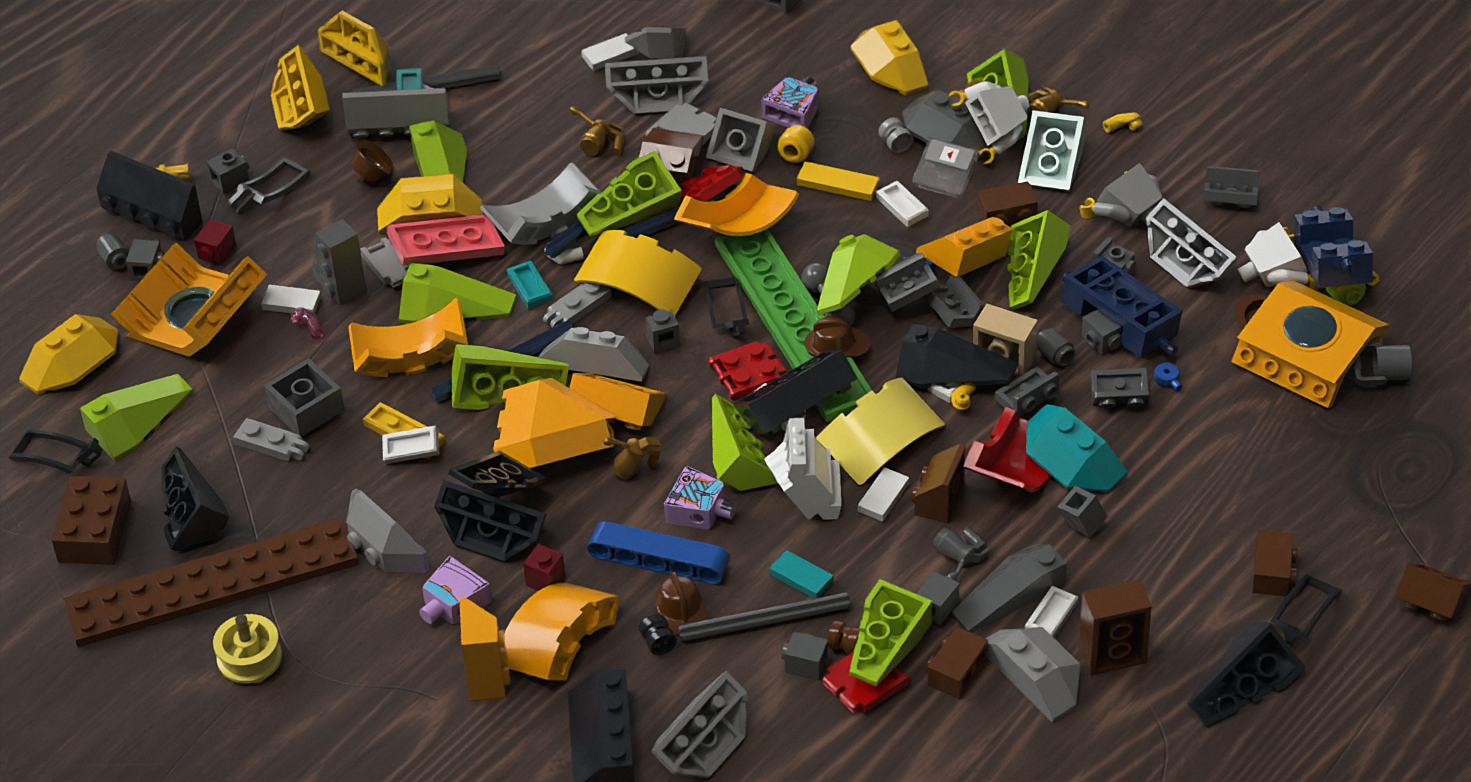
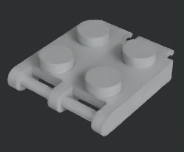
(688, 120)
(385, 262)

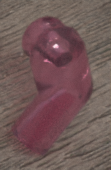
(312, 320)

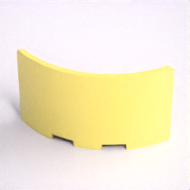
(878, 429)

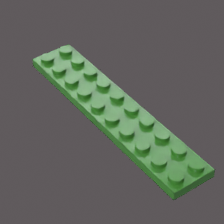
(783, 306)

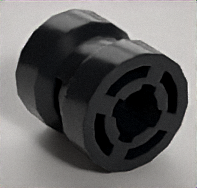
(656, 629)

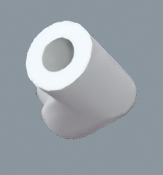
(568, 256)

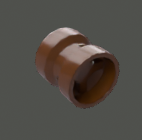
(842, 637)

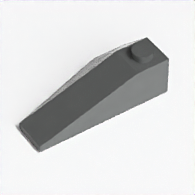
(1011, 586)

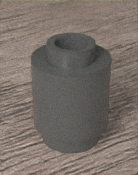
(112, 251)
(1055, 347)

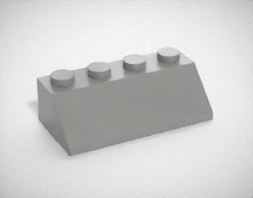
(394, 111)

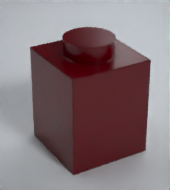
(215, 242)
(543, 568)

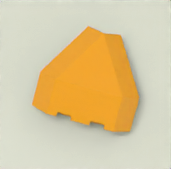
(550, 423)

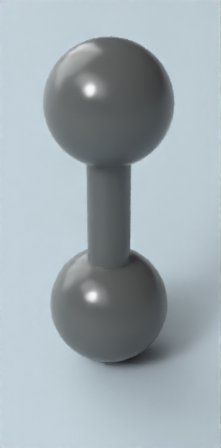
(813, 279)

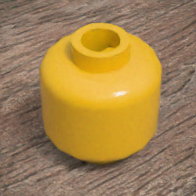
(796, 144)

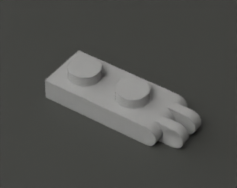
(577, 303)
(270, 440)

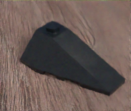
(940, 357)
(497, 475)
(192, 505)
(1248, 670)

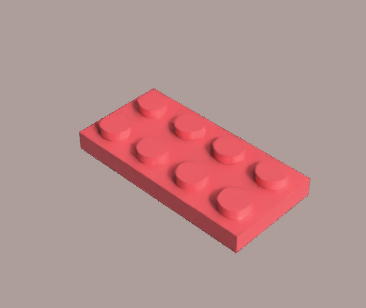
(445, 239)

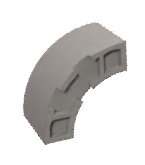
(546, 212)

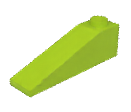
(432, 288)
(128, 415)

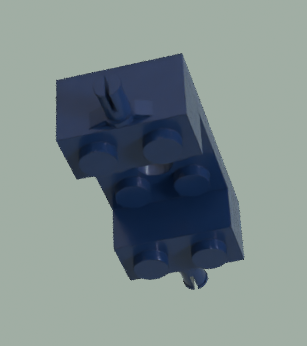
(1329, 248)
(1145, 315)

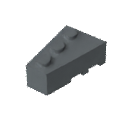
(339, 262)

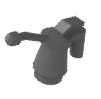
(953, 546)

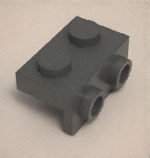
(1231, 186)
(955, 303)
(1119, 387)
(1028, 391)

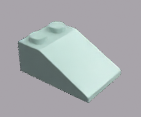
(1053, 150)

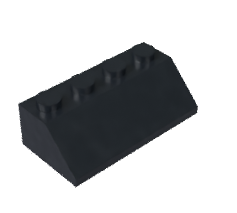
(149, 196)
(797, 391)
(601, 728)

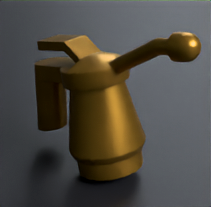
(1049, 101)
(594, 139)
(629, 460)

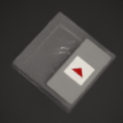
(945, 167)

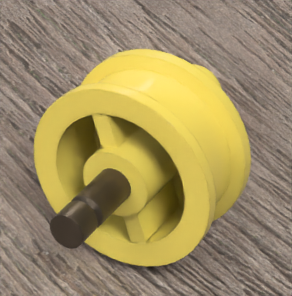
(247, 648)

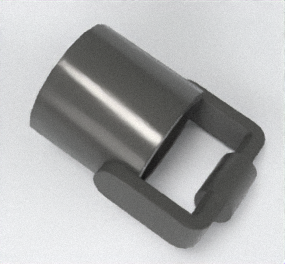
(1388, 364)

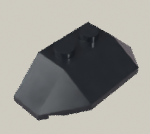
(487, 522)

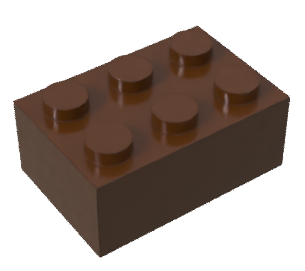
(91, 520)
(1115, 627)

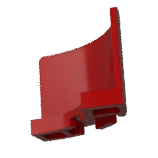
(1006, 455)

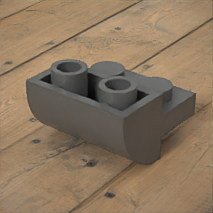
(906, 282)

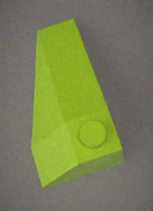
(1005, 70)
(438, 149)
(636, 195)
(1034, 252)
(853, 267)
(485, 372)
(735, 450)
(888, 631)

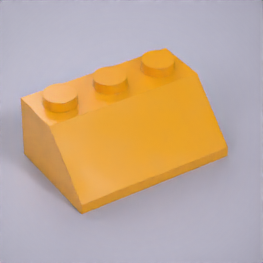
(969, 247)
(627, 401)
(483, 652)

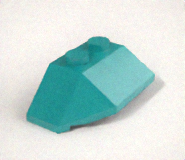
(1072, 451)

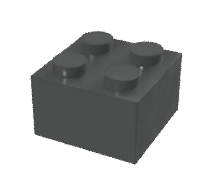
(304, 397)

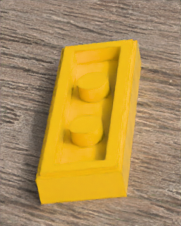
(838, 181)
(388, 420)

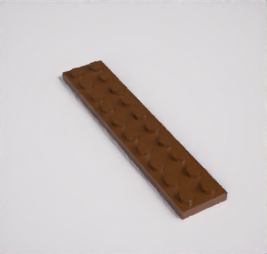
(209, 581)

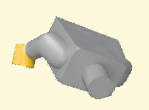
(1127, 198)

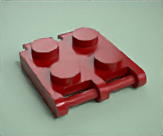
(711, 182)
(747, 368)
(857, 693)

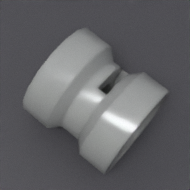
(895, 135)

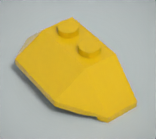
(356, 46)
(891, 58)
(298, 91)
(427, 199)
(69, 353)

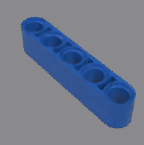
(658, 552)

